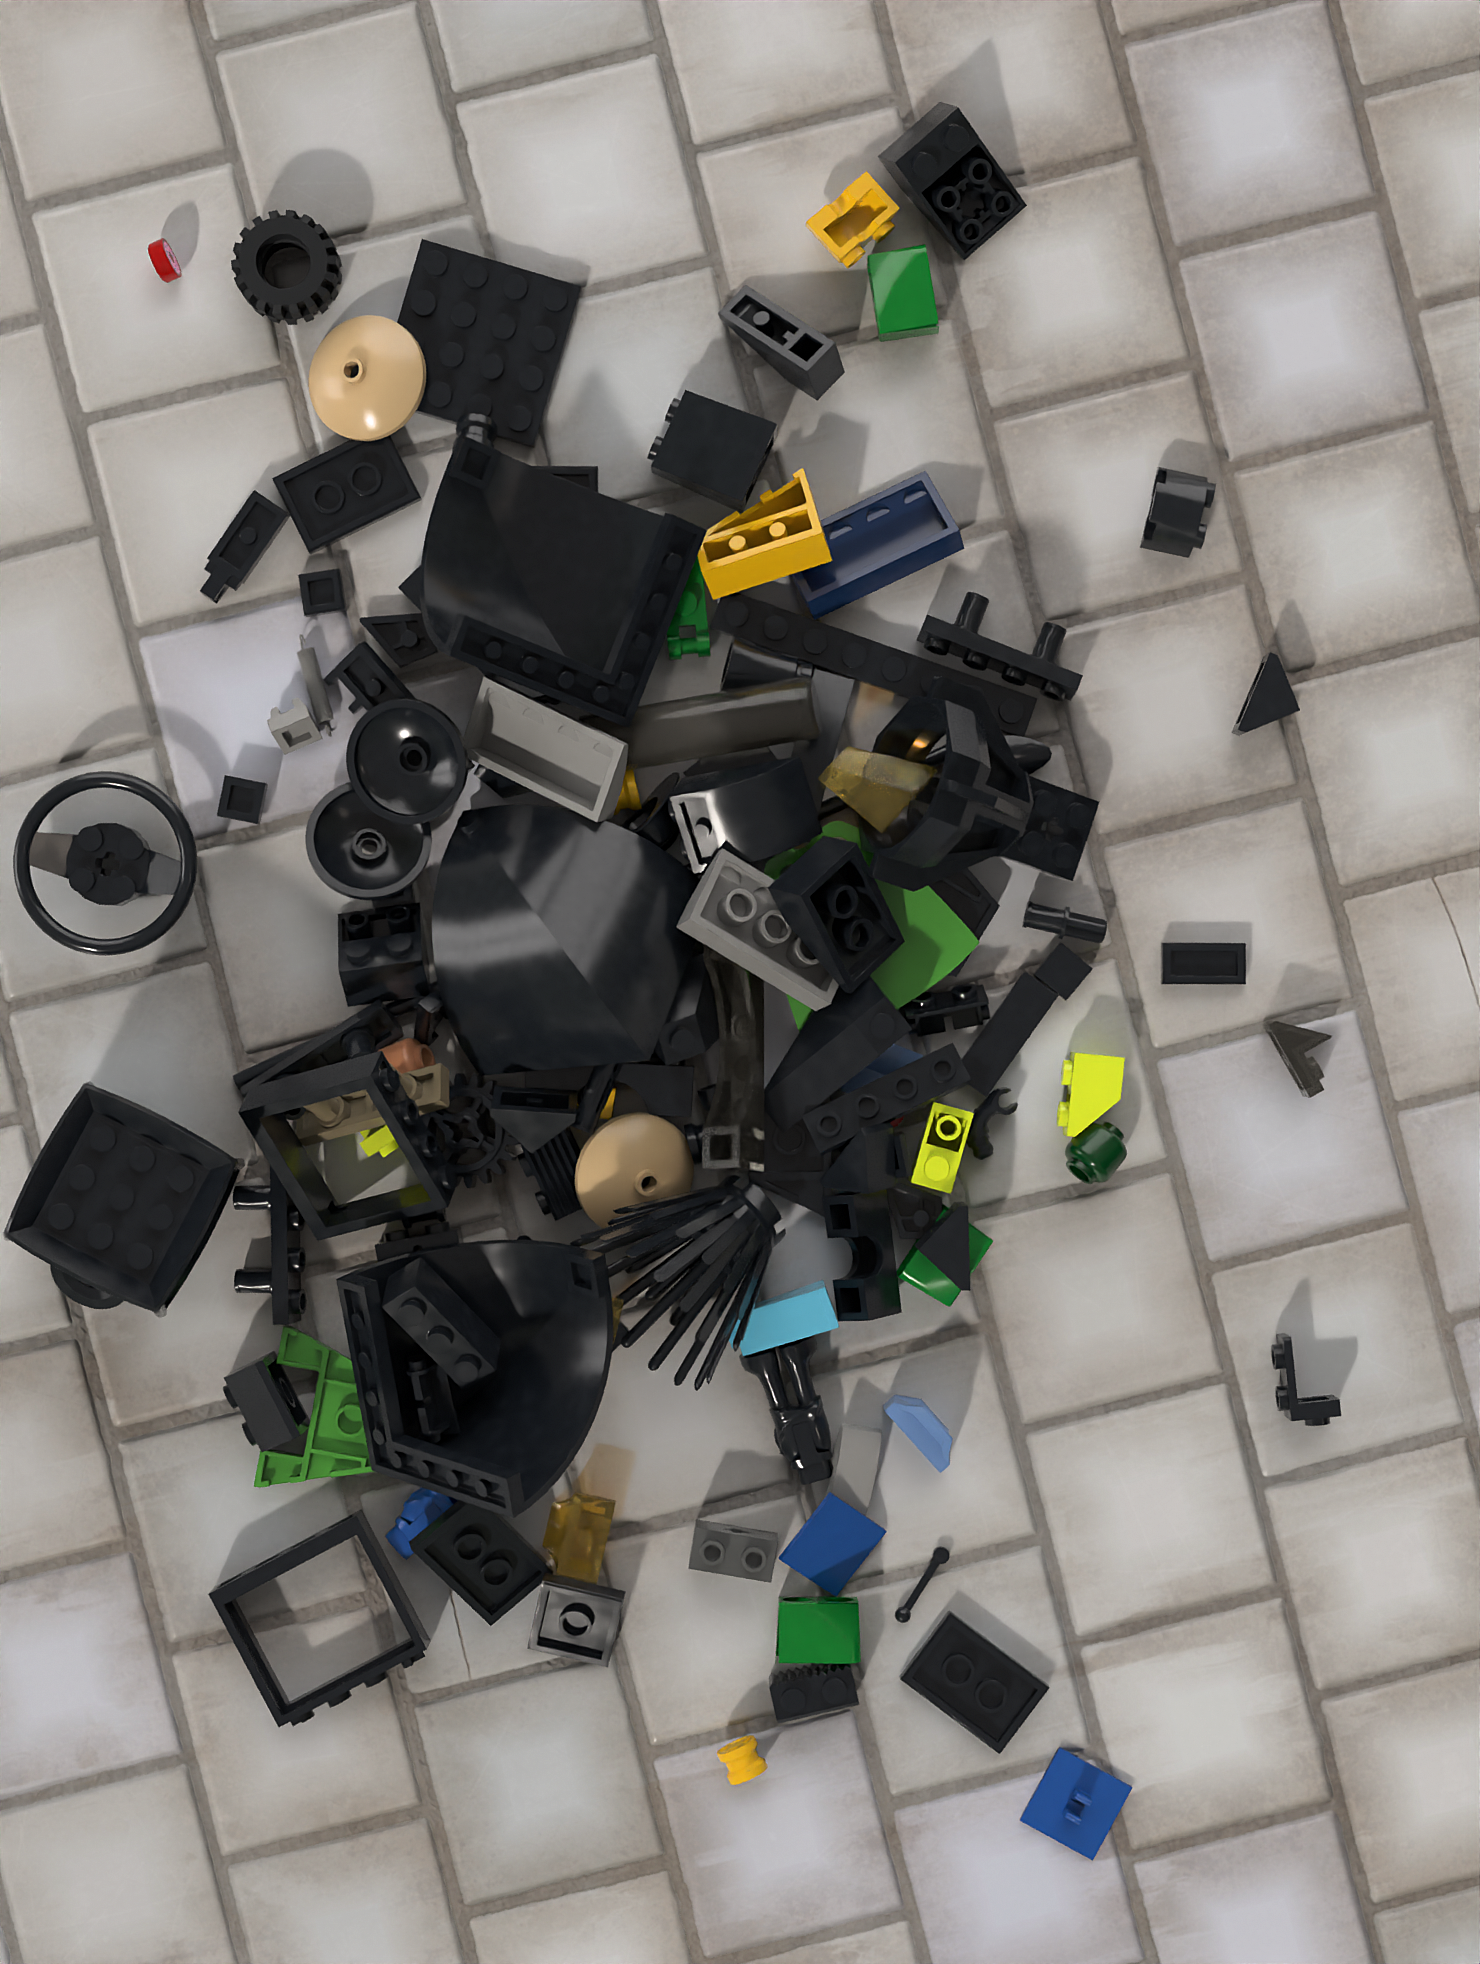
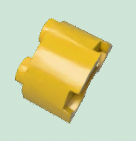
(854, 220)

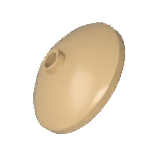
(387, 383)
(622, 1156)

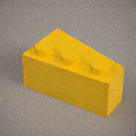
(765, 541)

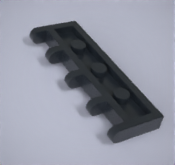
(371, 683)

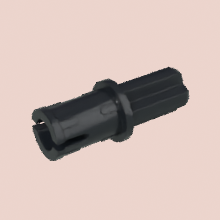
(1064, 923)

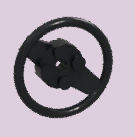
(81, 860)

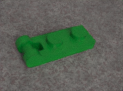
(690, 612)

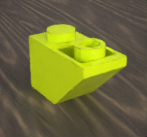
(1092, 1089)
(941, 1147)

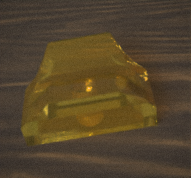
(578, 1535)

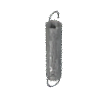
(315, 685)

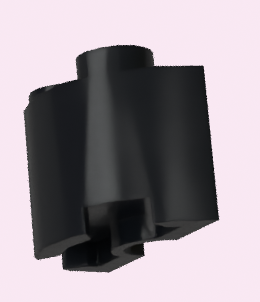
(1176, 512)

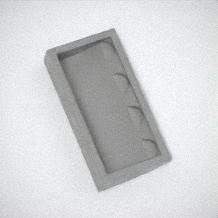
(546, 750)

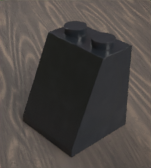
(713, 449)

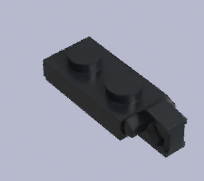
(243, 545)

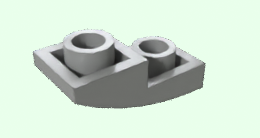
(855, 1465)

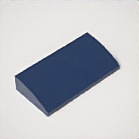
(879, 544)

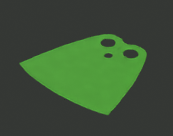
(932, 932)

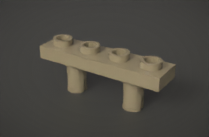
(358, 1113)

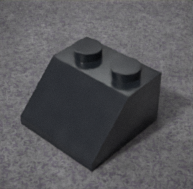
(266, 1402)

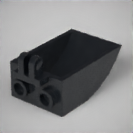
(745, 811)

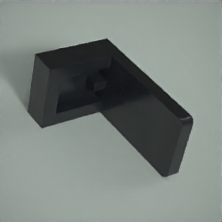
(1314, 1409)

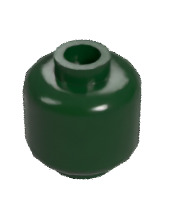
(1096, 1153)

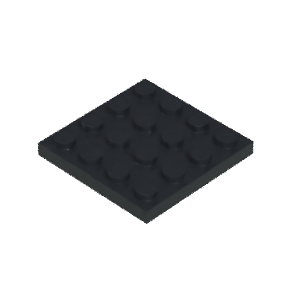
(487, 338)

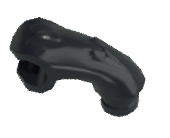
(978, 1133)

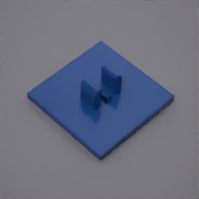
(832, 1544)
(1075, 1803)

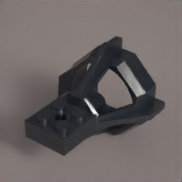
(978, 804)

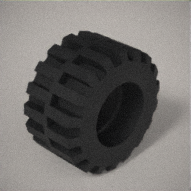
(272, 236)

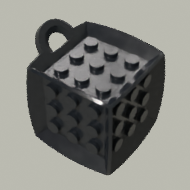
(121, 1202)

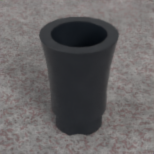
(755, 665)

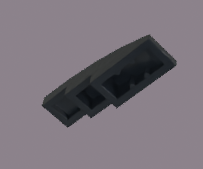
(818, 753)

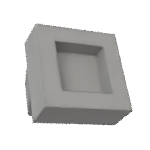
(293, 728)

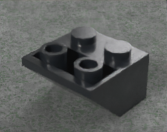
(383, 954)

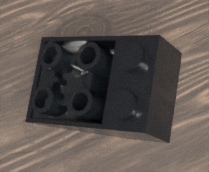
(952, 179)

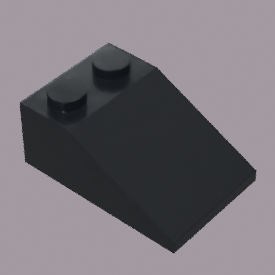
(838, 911)

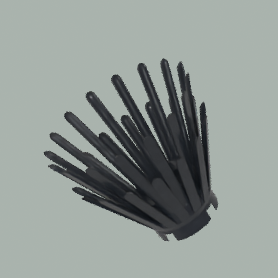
(729, 1235)

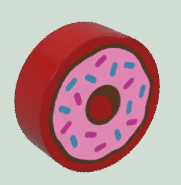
(164, 260)

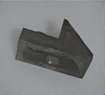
(1291, 1045)

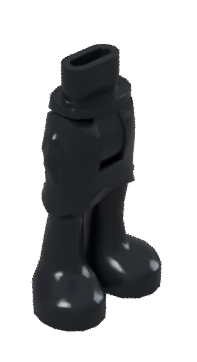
(799, 1428)

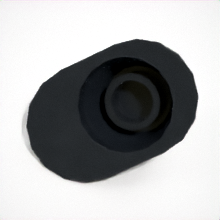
(654, 819)

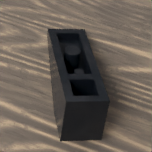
(784, 342)

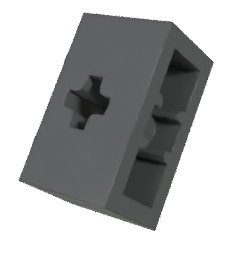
(733, 1551)

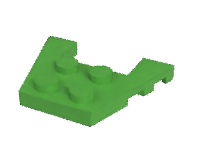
(336, 1429)

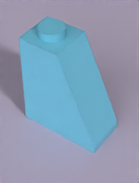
(788, 1318)

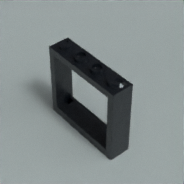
(265, 1120)
(338, 1688)

